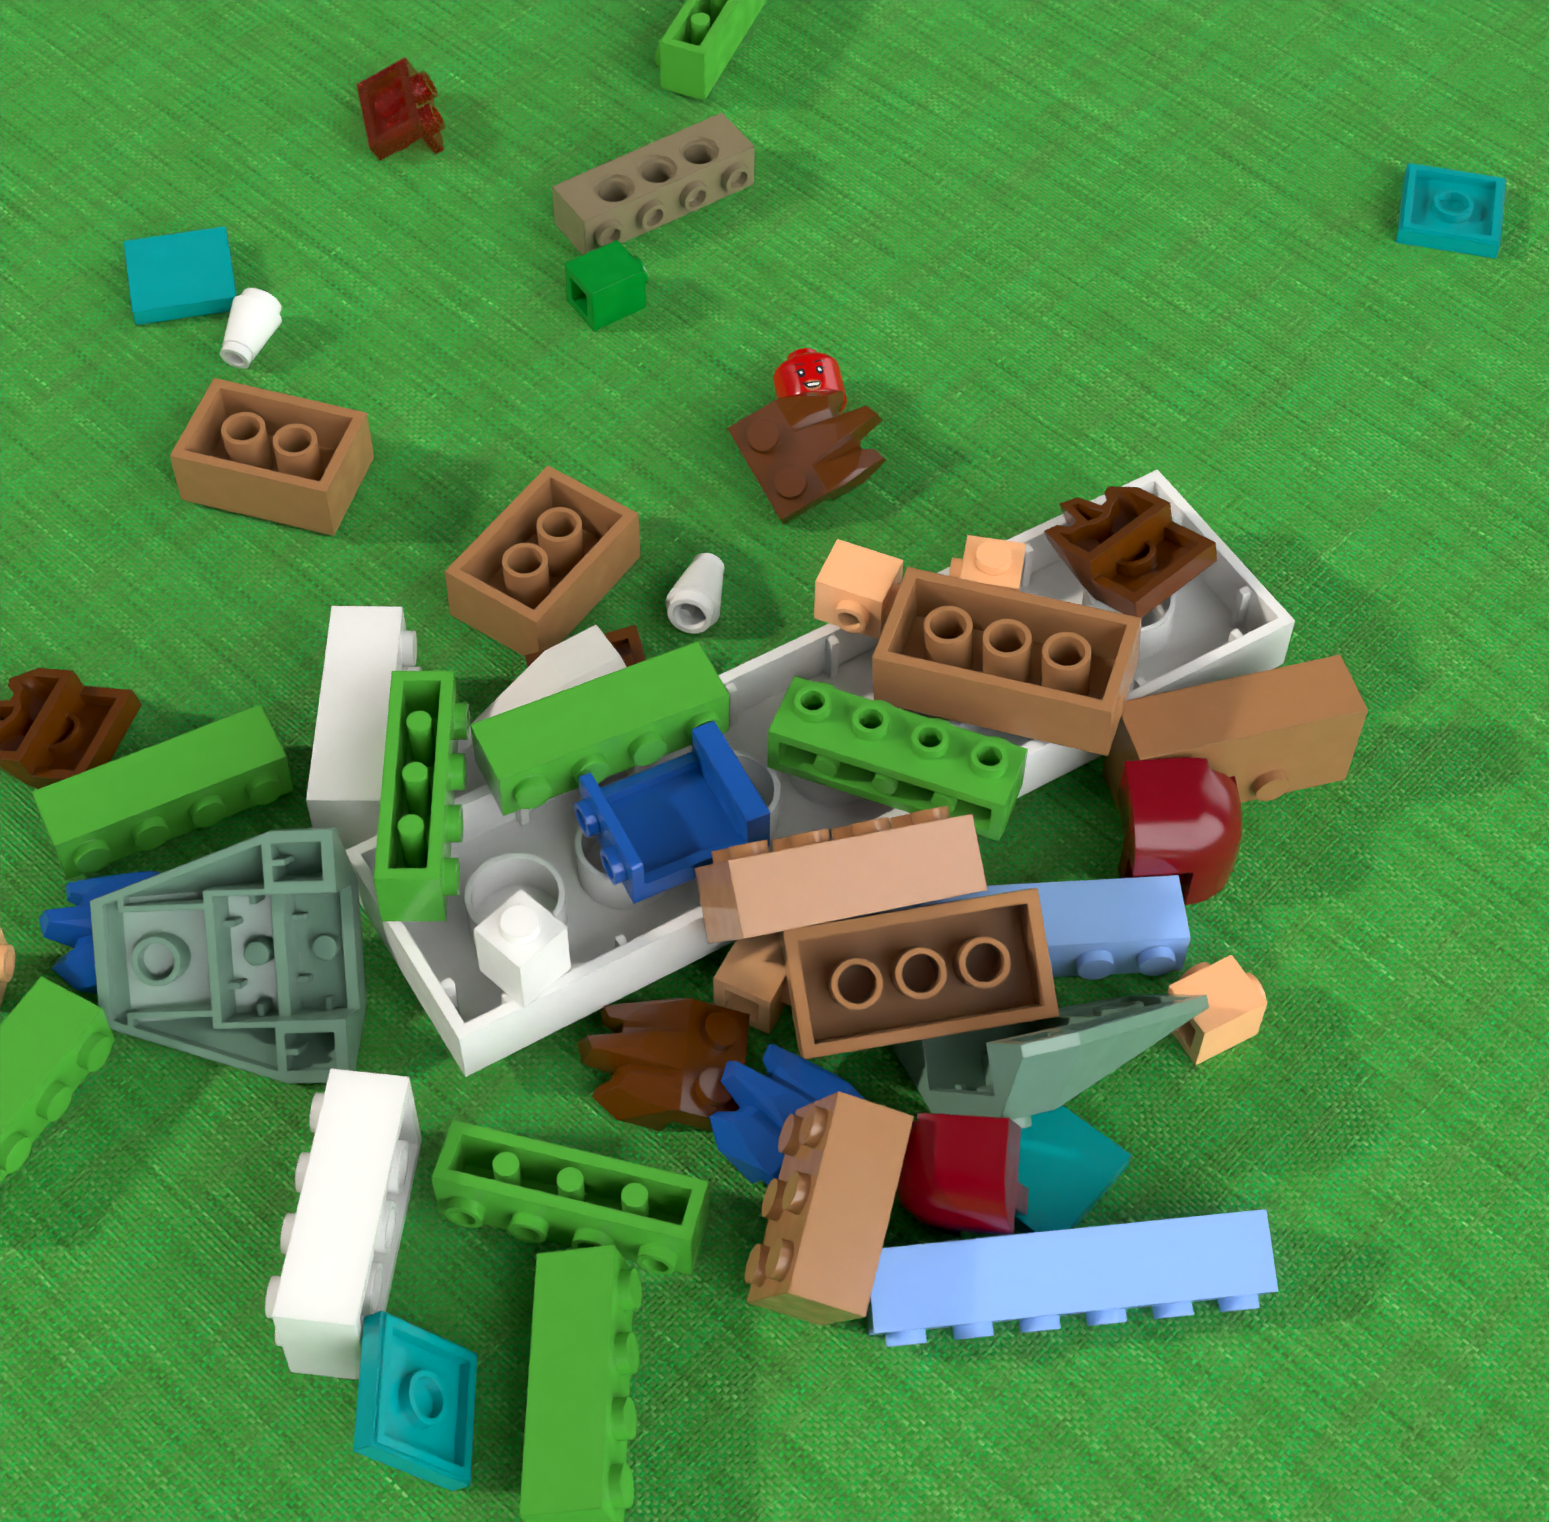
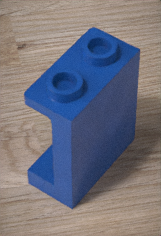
(672, 816)

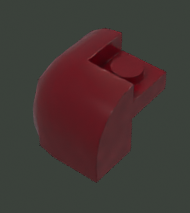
(1180, 823)
(963, 1174)

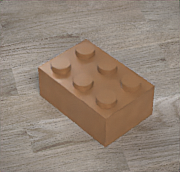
(273, 456)
(543, 563)
(828, 1209)

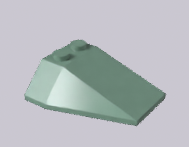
(241, 956)
(1043, 1061)

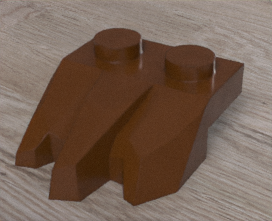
(807, 449)
(1129, 549)
(60, 726)
(666, 1060)

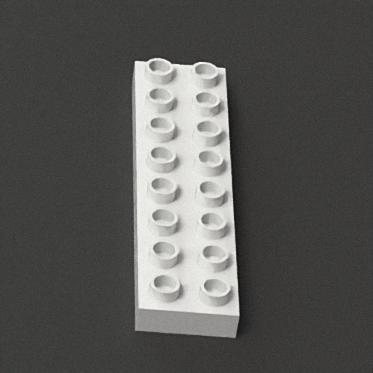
(1201, 634)

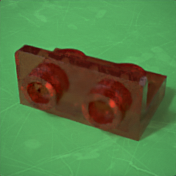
(400, 109)

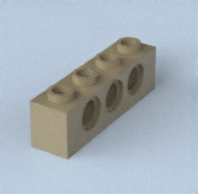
(654, 184)

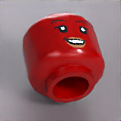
(808, 371)

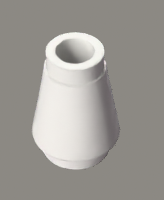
(250, 325)
(696, 596)

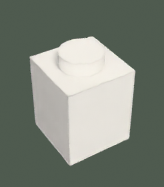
(522, 948)

